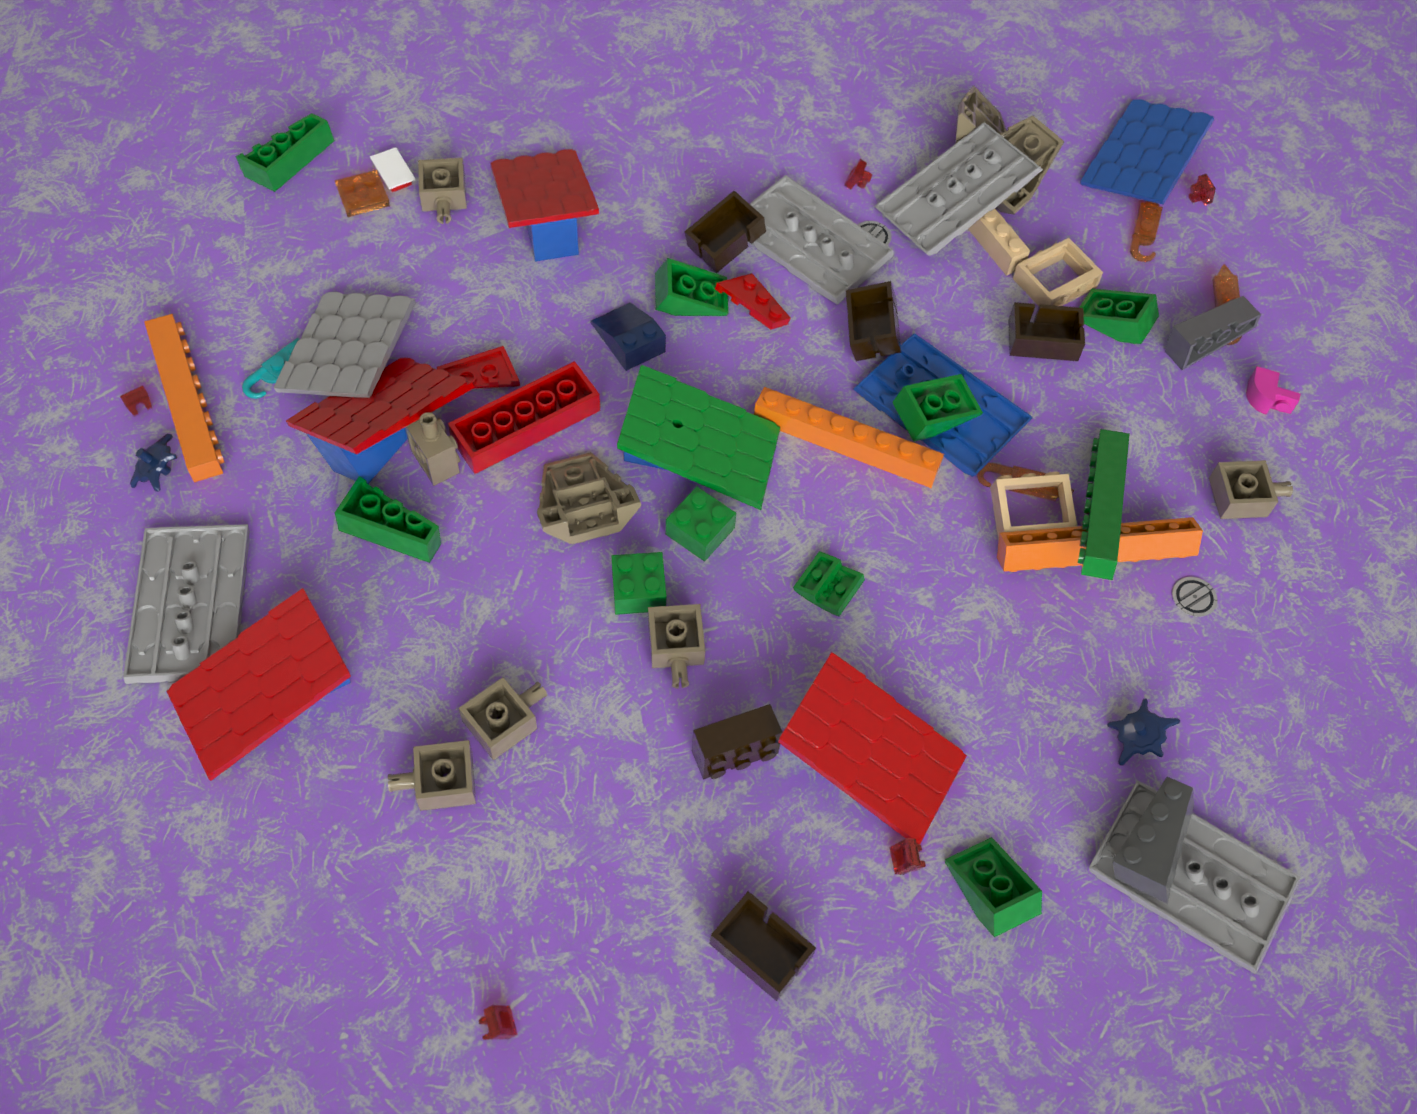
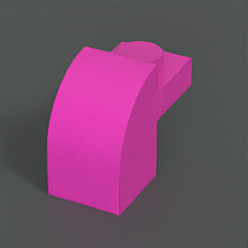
(1265, 395)

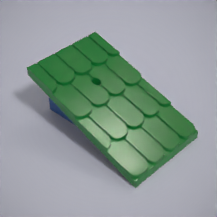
(698, 437)

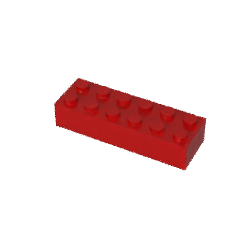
(524, 417)

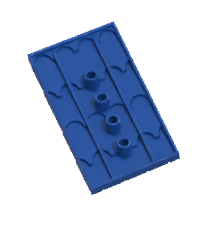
(1147, 151)
(966, 445)

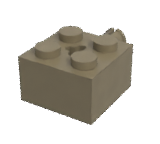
(442, 186)
(433, 448)
(1246, 489)
(676, 639)
(513, 714)
(428, 778)

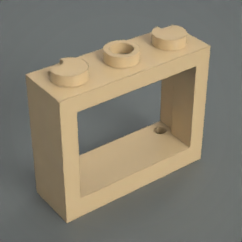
(1075, 258)
(1032, 481)

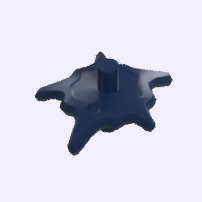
(153, 462)
(1142, 732)

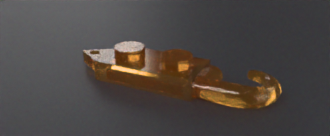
(1145, 229)
(1225, 289)
(1049, 493)

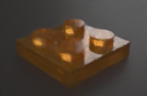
(362, 193)

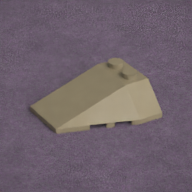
(974, 111)
(1040, 146)
(584, 499)

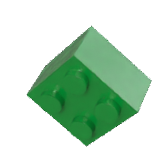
(700, 523)
(638, 582)

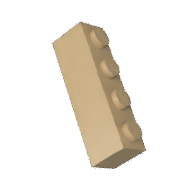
(1000, 241)

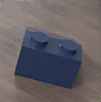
(630, 335)

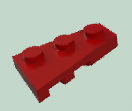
(754, 296)
(485, 369)

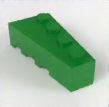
(286, 152)
(386, 522)

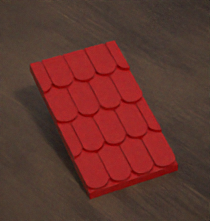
(546, 197)
(364, 433)
(257, 683)
(873, 748)

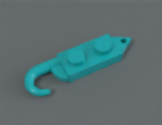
(269, 371)

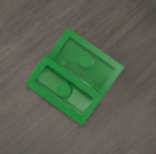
(829, 583)

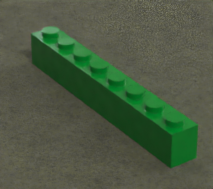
(1105, 505)

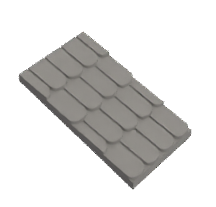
(958, 188)
(817, 240)
(345, 345)
(185, 599)
(1220, 885)

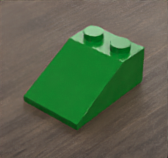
(688, 290)
(1121, 314)
(936, 406)
(995, 887)

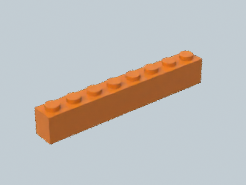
(184, 399)
(849, 437)
(1061, 545)

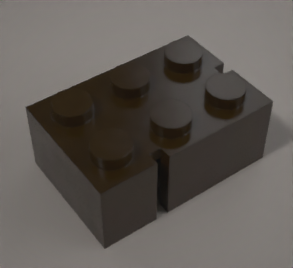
(725, 231)
(873, 321)
(1052, 335)
(736, 742)
(763, 951)

